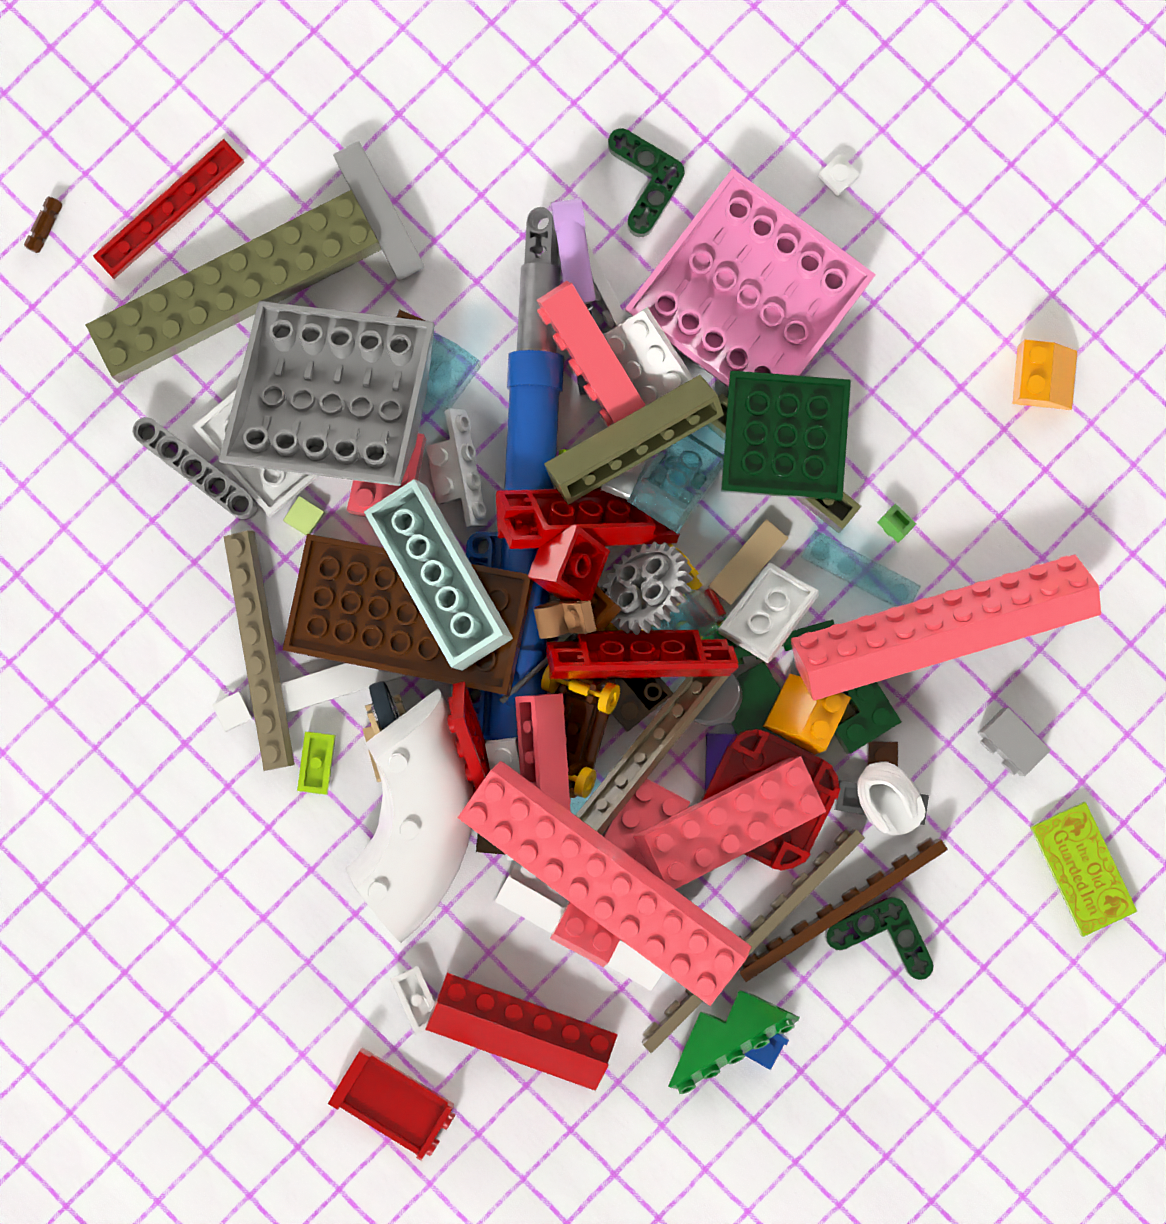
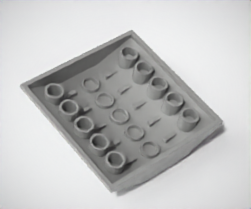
(330, 393)

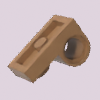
(564, 617)

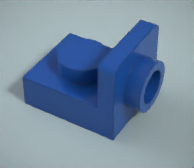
(768, 1054)

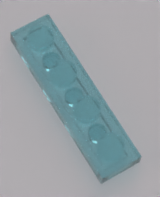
(860, 570)

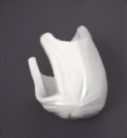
(890, 799)

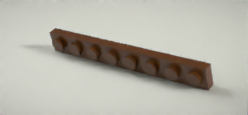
(852, 900)

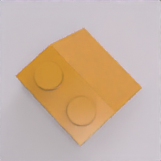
(1044, 375)
(805, 721)

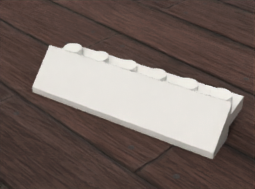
(544, 907)

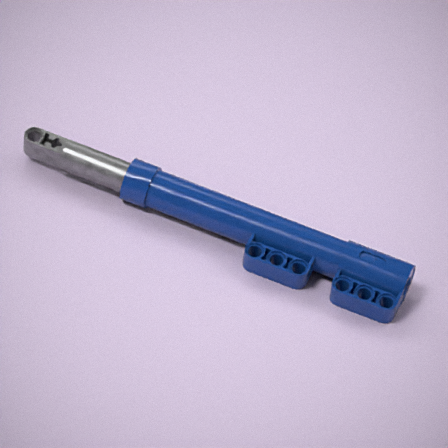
(532, 432)

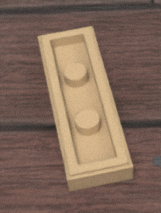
(748, 562)

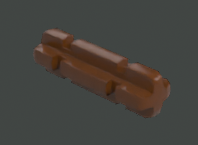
(43, 224)

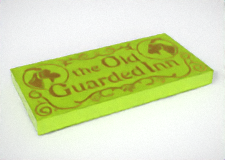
(1083, 869)

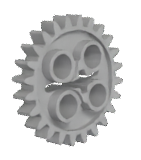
(648, 587)

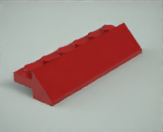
(538, 516)
(640, 656)
(521, 1031)

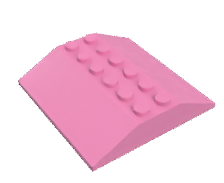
(750, 286)

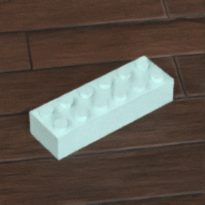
(438, 575)

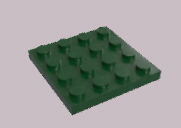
(786, 435)

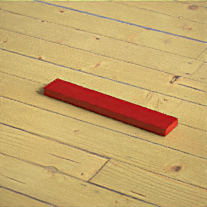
(168, 209)

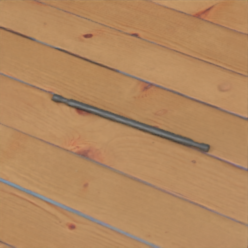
(532, 673)

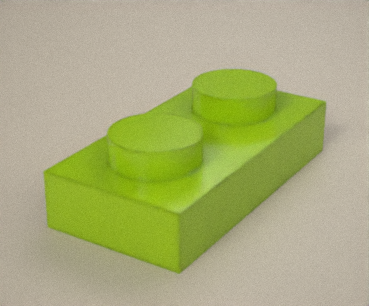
(316, 763)

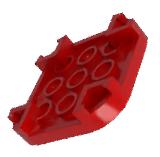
(756, 751)

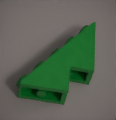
(722, 1042)

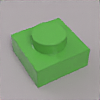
(896, 523)

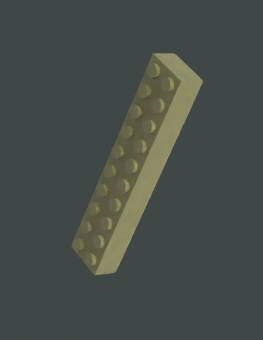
(232, 286)

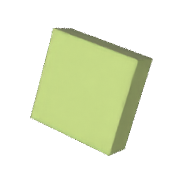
(303, 516)

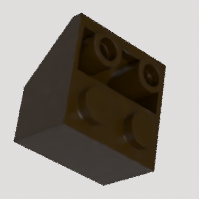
(638, 699)

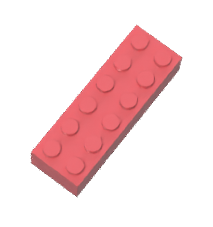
(645, 809)
(730, 823)

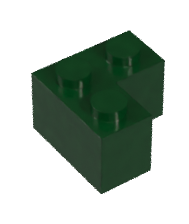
(871, 718)

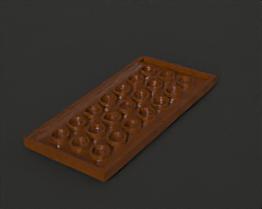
(360, 613)

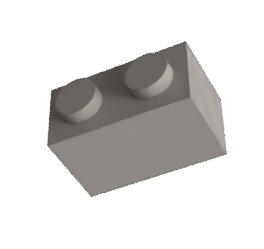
(1013, 742)

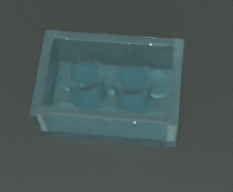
(677, 482)

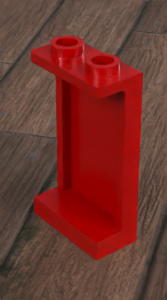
(393, 1103)

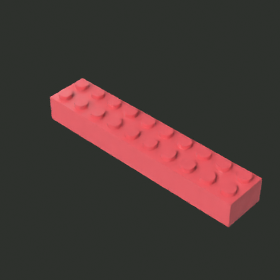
(945, 626)
(605, 882)

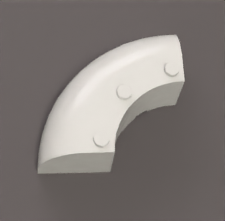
(418, 831)

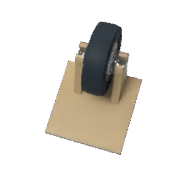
(381, 713)

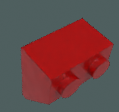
(570, 565)

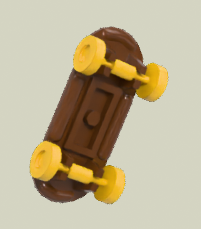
(586, 716)

